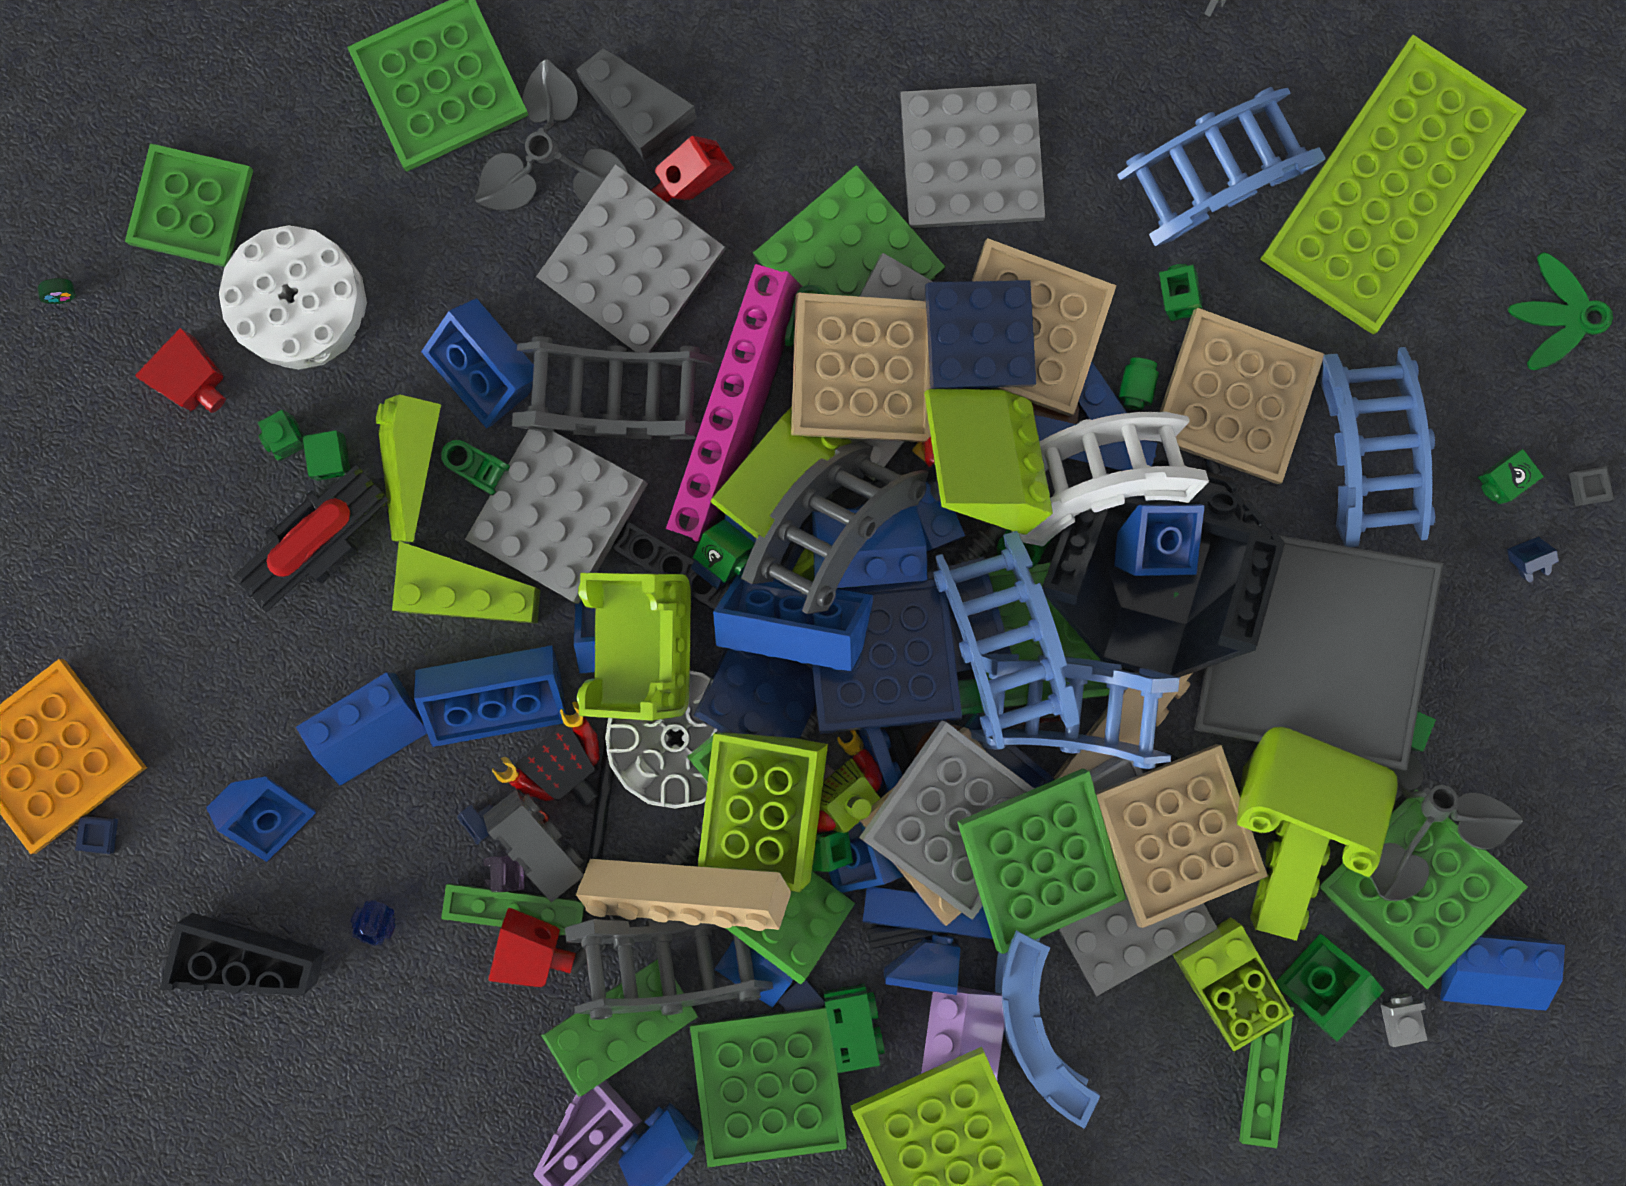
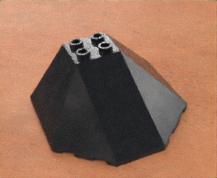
(1136, 618)

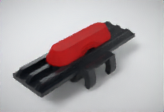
(311, 538)

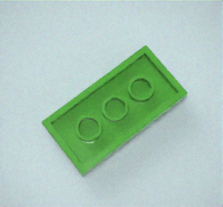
(598, 1049)

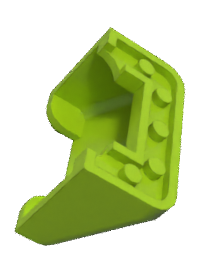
(638, 645)
(1320, 791)

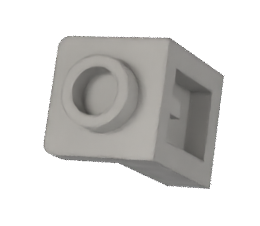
(1404, 1020)

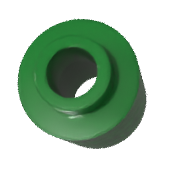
(1138, 383)

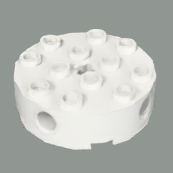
(262, 281)
(650, 765)

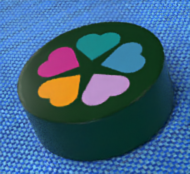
(56, 291)

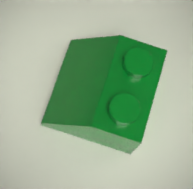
(1329, 987)

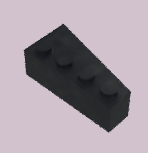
(237, 959)

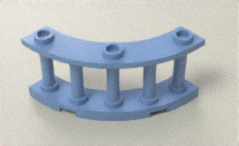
(1240, 185)
(1351, 446)
(1040, 629)
(1078, 672)
(1018, 981)

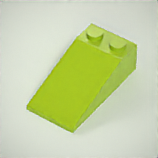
(406, 449)
(769, 473)

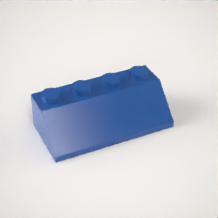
(771, 623)
(490, 696)

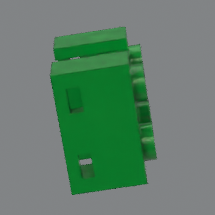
(853, 1028)

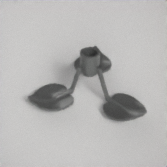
(505, 179)
(1482, 824)

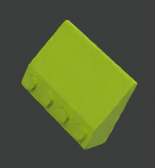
(988, 457)
(763, 805)

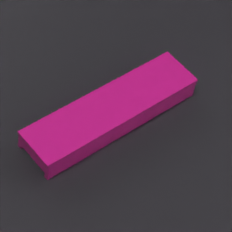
(742, 406)

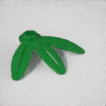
(1572, 316)

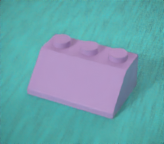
(962, 1025)

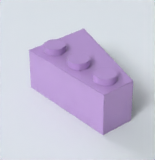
(586, 1136)

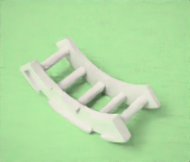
(1110, 490)

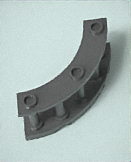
(612, 424)
(809, 494)
(598, 932)

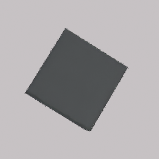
(1591, 486)

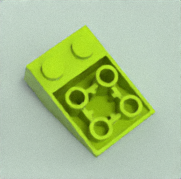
(1233, 984)

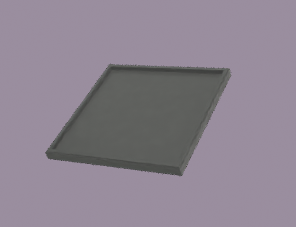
(1334, 654)

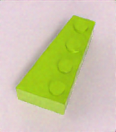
(447, 587)
(1291, 880)

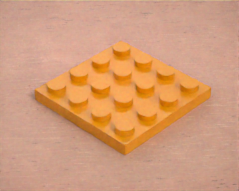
(57, 756)

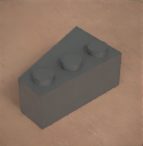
(634, 102)
(534, 844)

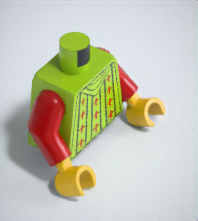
(850, 789)

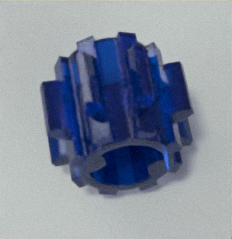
(373, 923)

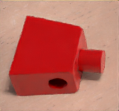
(691, 169)
(184, 373)
(527, 951)

